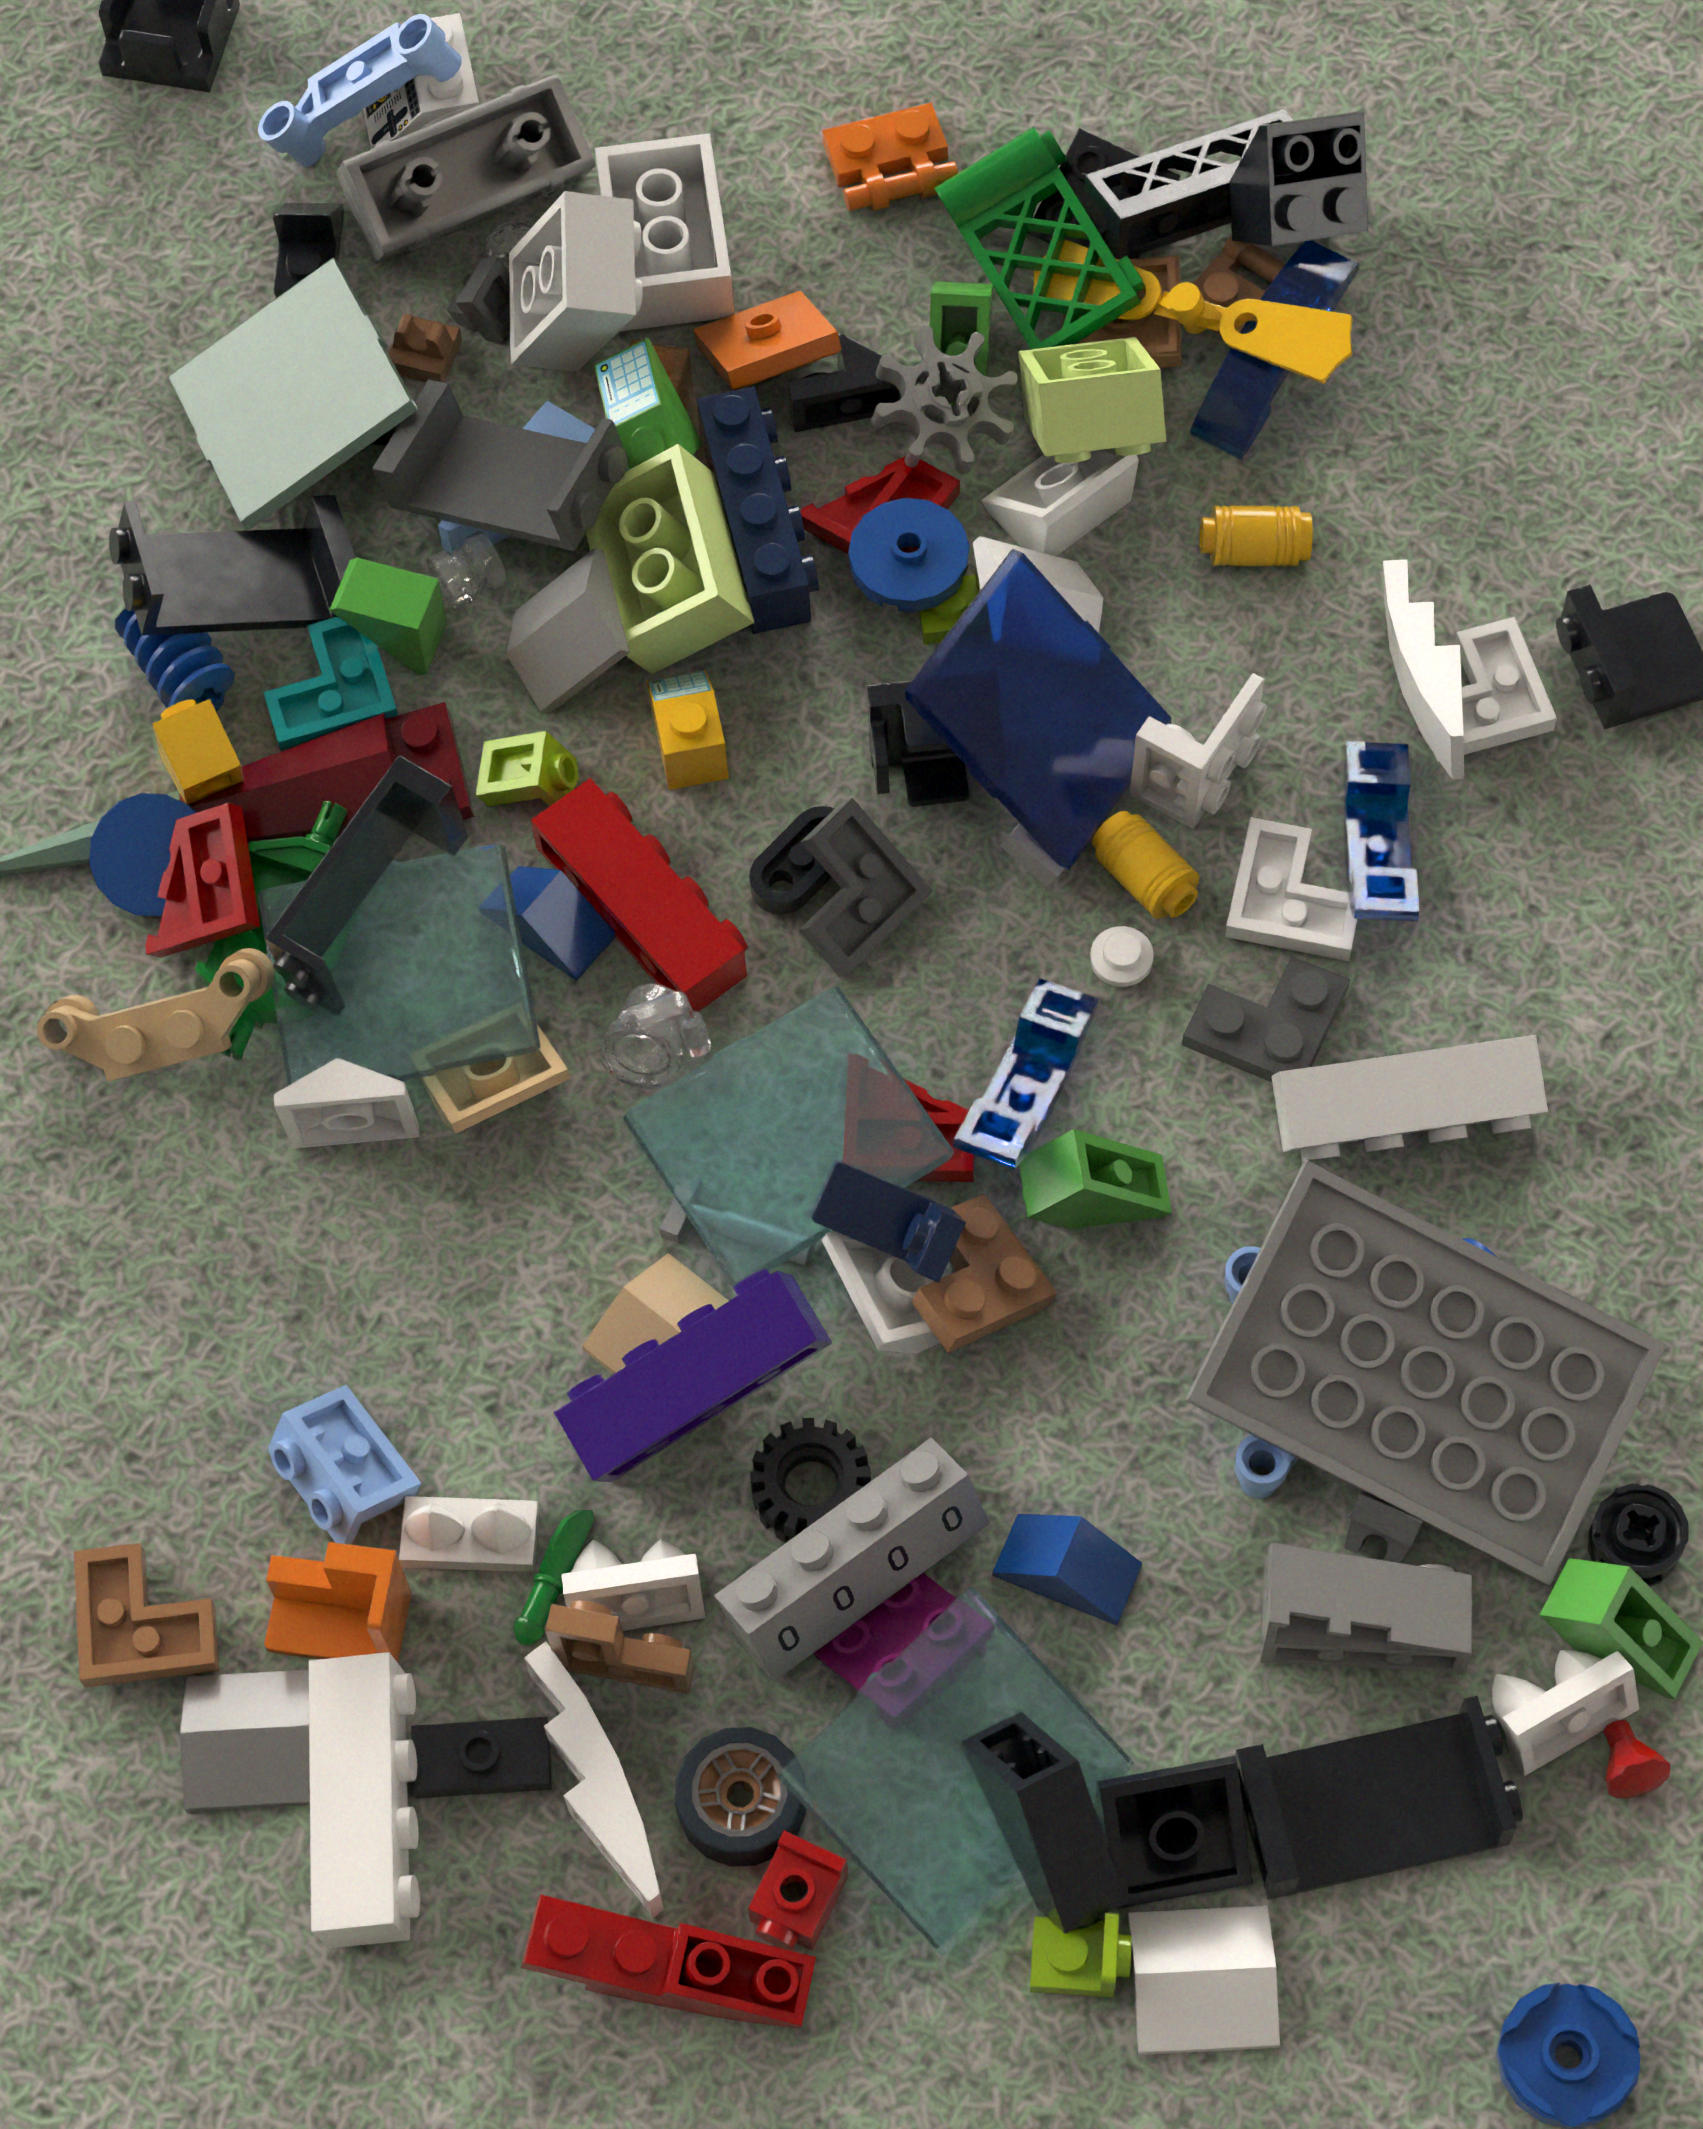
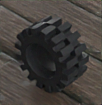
(801, 1446)

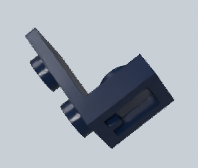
(888, 1218)

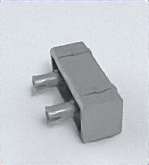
(465, 168)

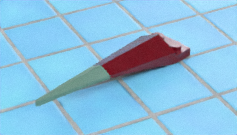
(288, 788)

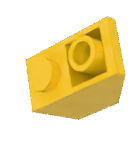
(196, 750)

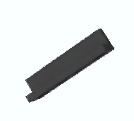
(1168, 207)

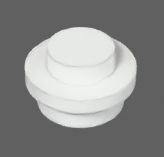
(1121, 956)

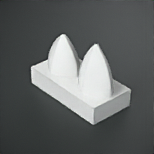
(469, 1534)
(644, 1593)
(1583, 1702)

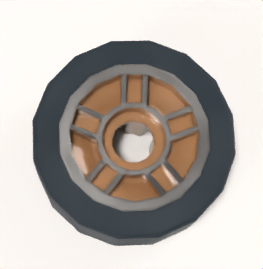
(705, 1785)

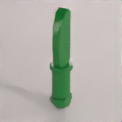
(558, 1559)

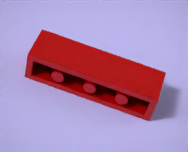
(640, 896)

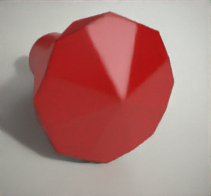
(1632, 1765)

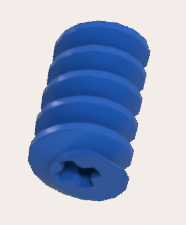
(177, 664)

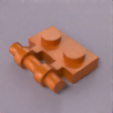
(884, 146)

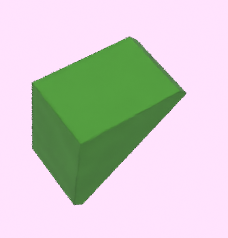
(394, 610)

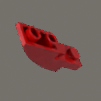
(669, 1965)

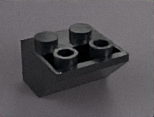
(1301, 181)

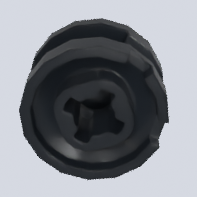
(1639, 1530)

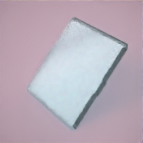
(423, 972)
(768, 1118)
(897, 1779)

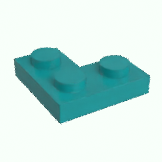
(346, 693)

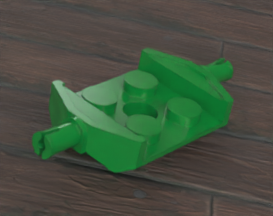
(272, 865)

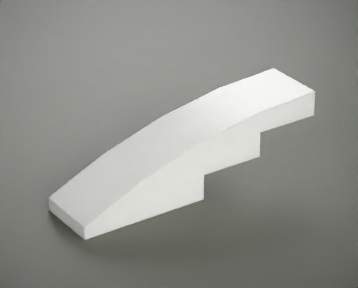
(1425, 672)
(603, 1798)

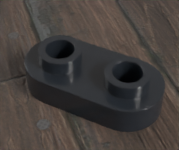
(791, 862)

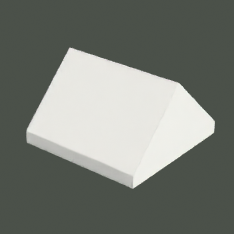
(1059, 503)

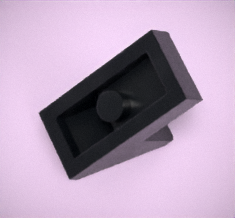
(307, 239)
(842, 395)

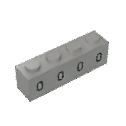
(852, 1559)

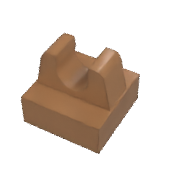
(424, 348)

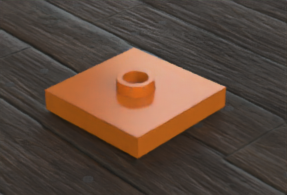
(767, 340)

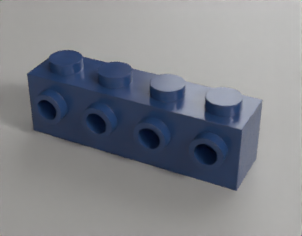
(752, 491)

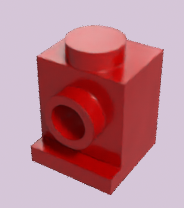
(799, 1922)

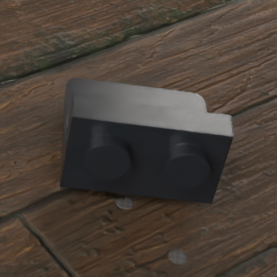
(1632, 655)

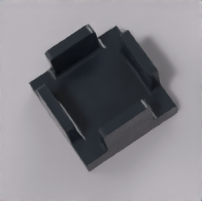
(166, 40)
(905, 739)

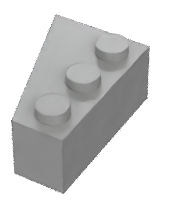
(1363, 1612)

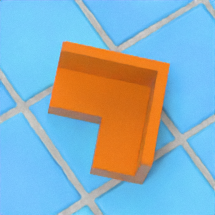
(338, 1606)

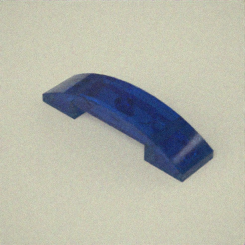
(1246, 385)
(1378, 832)
(1029, 1076)

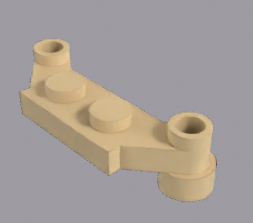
(159, 1030)

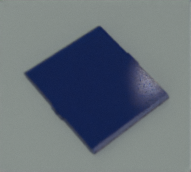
(1036, 707)

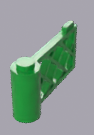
(1011, 185)

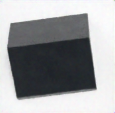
(1175, 1830)

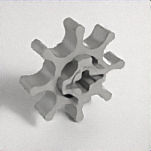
(932, 417)

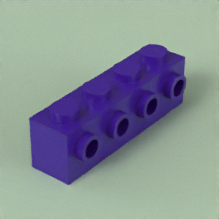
(692, 1375)

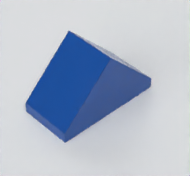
(558, 920)
(1069, 1564)

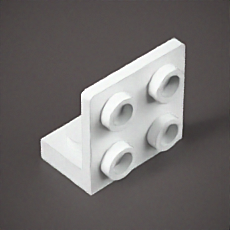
(1191, 778)

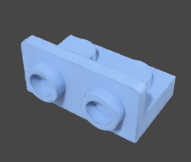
(340, 1463)

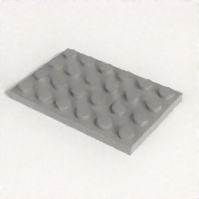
(1426, 1373)

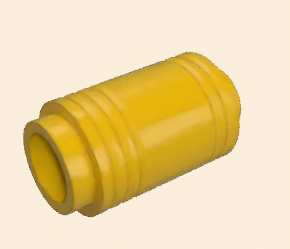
(1256, 535)
(1146, 865)

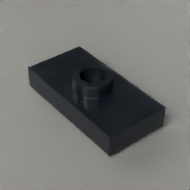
(481, 1757)

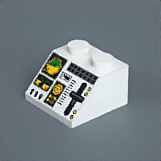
(423, 96)

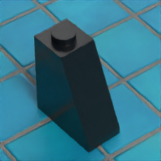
(1046, 1821)

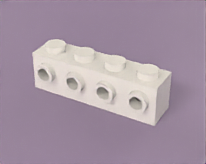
(1410, 1094)
(361, 1800)

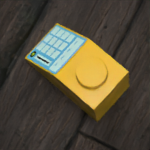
(688, 729)

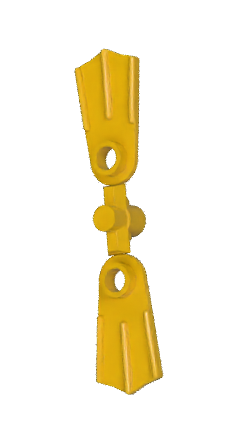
(1285, 335)

